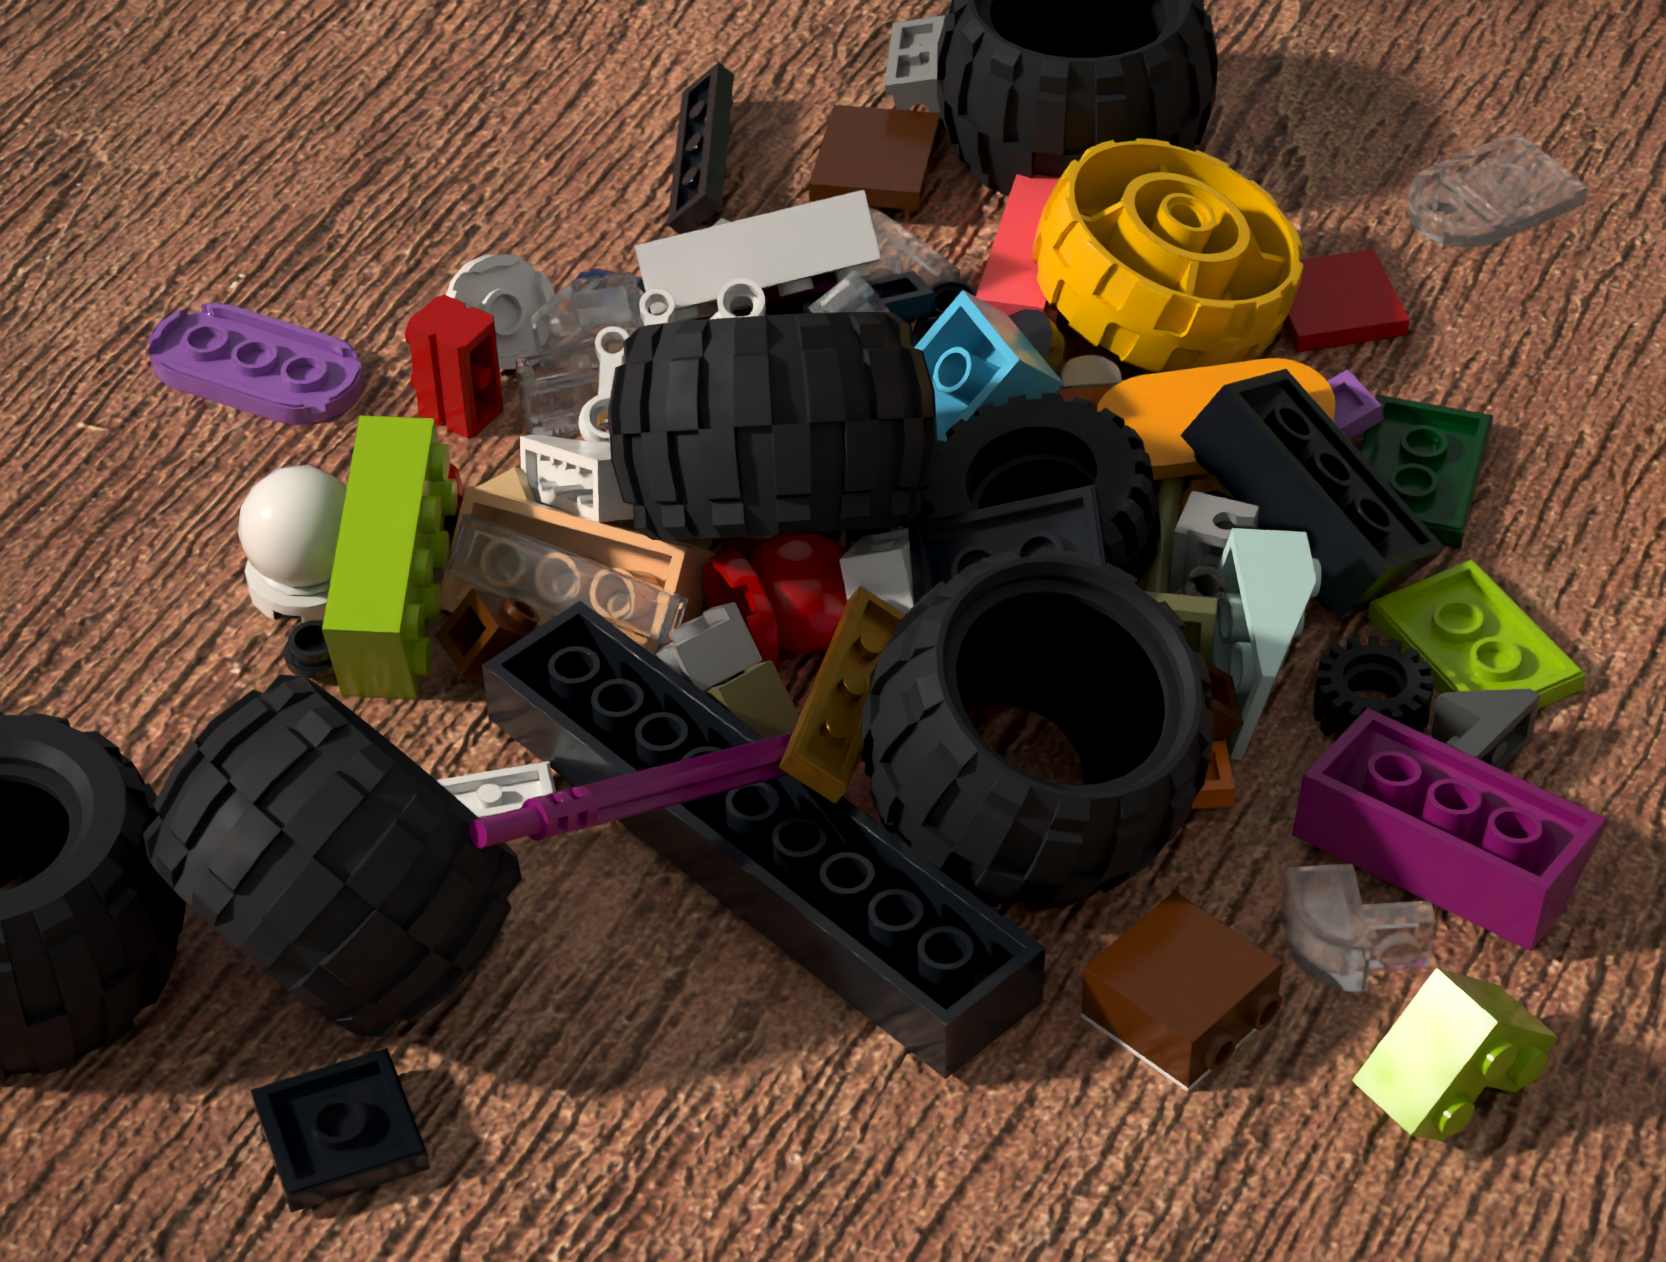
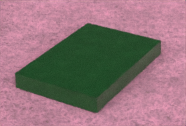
(1430, 460)

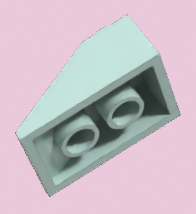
(1260, 615)

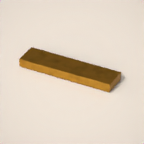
(829, 729)

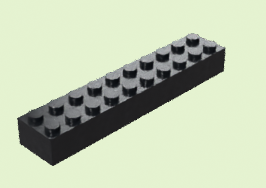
(789, 862)

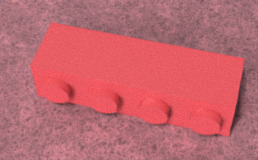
(1010, 272)

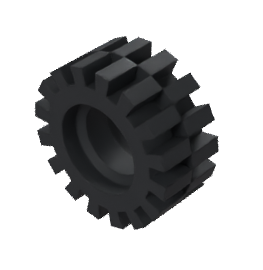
(1372, 669)

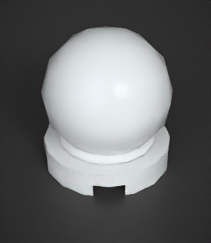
(291, 540)

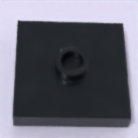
(339, 1130)

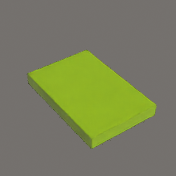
(1475, 636)

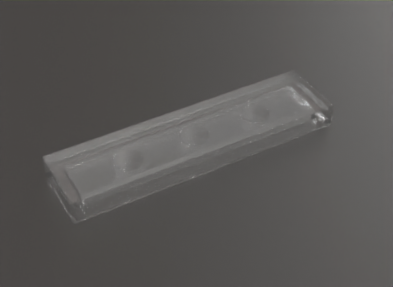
(557, 579)

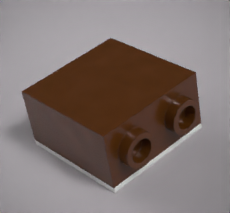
(1181, 990)

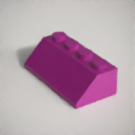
(1447, 827)

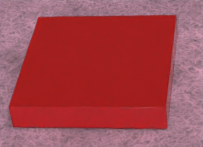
(1344, 303)

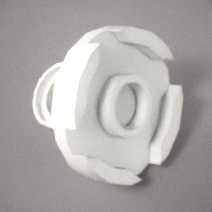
(509, 292)

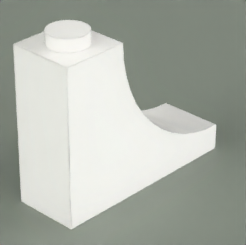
(574, 476)

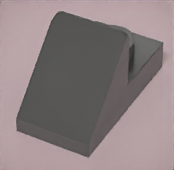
(1487, 722)

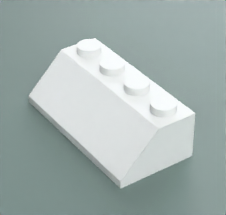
(770, 249)

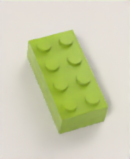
(389, 558)

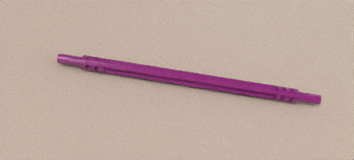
(648, 790)

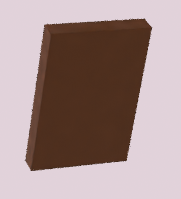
(878, 153)

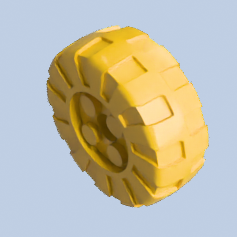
(1166, 256)

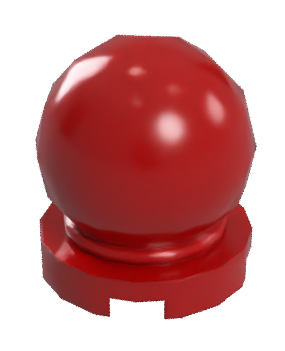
(785, 592)

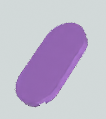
(256, 364)

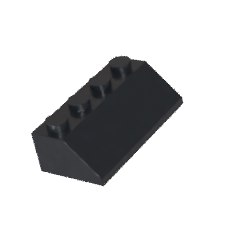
(1306, 476)

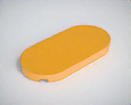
(1167, 402)

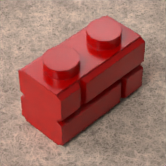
(455, 365)

